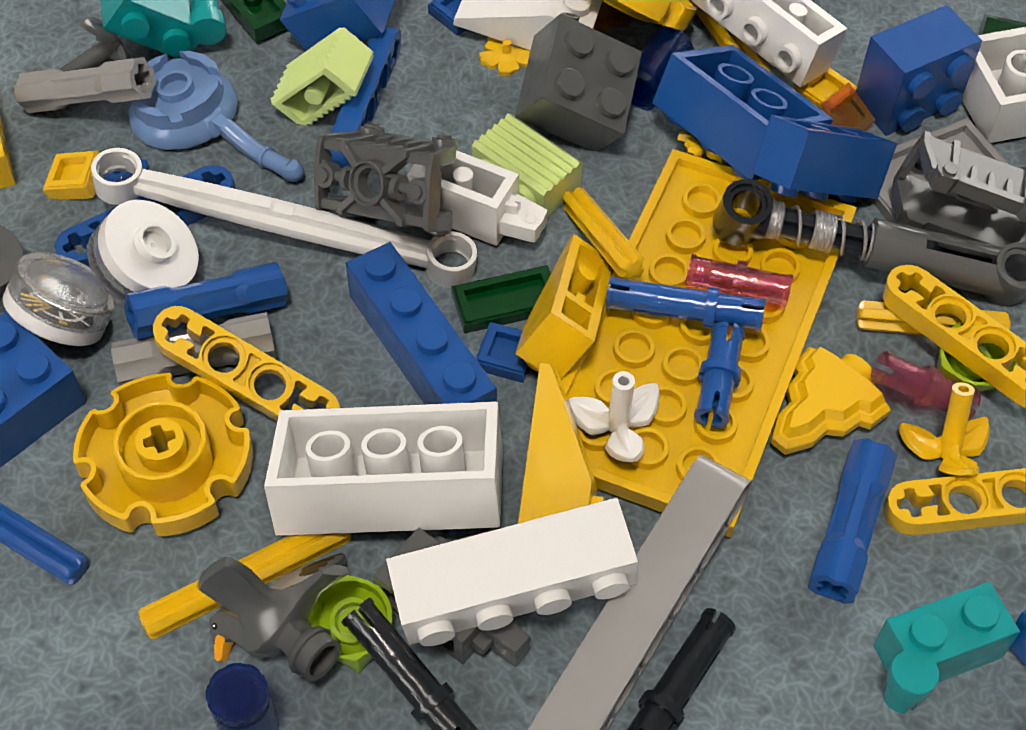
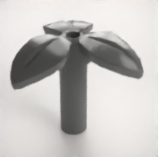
(108, 47)

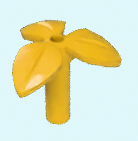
(958, 439)

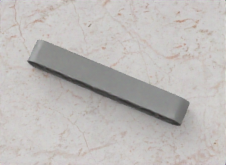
(637, 620)

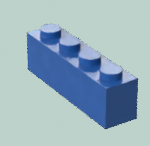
(415, 330)

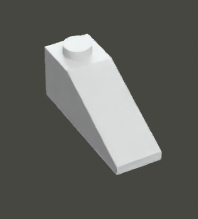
(520, 18)

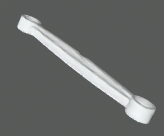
(278, 216)

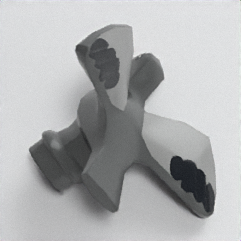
(273, 617)

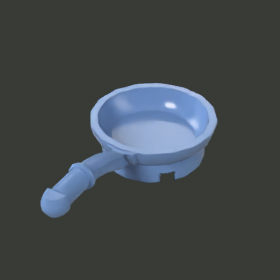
(195, 105)

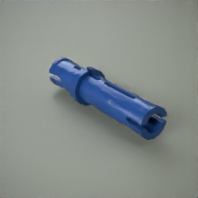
(685, 303)

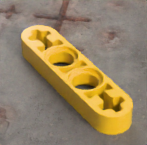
(959, 341)
(251, 366)
(982, 488)

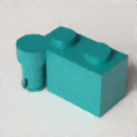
(165, 24)
(942, 643)

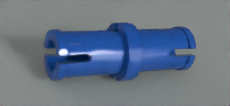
(719, 375)

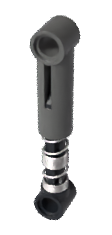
(880, 246)

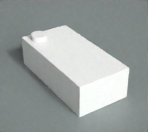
(386, 469)

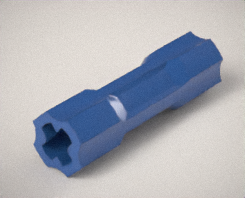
(243, 291)
(845, 547)

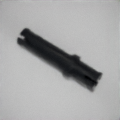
(406, 670)
(664, 704)

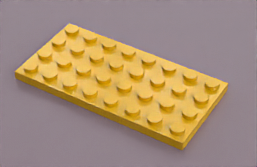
(671, 349)

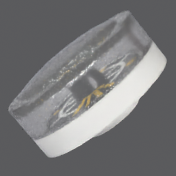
(141, 249)
(58, 299)

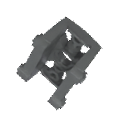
(385, 154)
(962, 194)

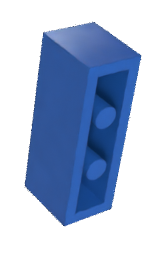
(823, 160)

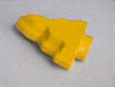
(827, 399)

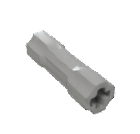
(111, 82)
(141, 356)

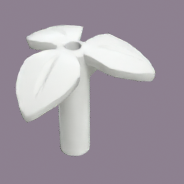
(627, 409)

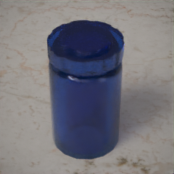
(654, 62)
(241, 699)

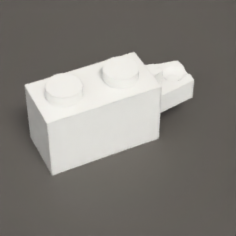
(486, 201)

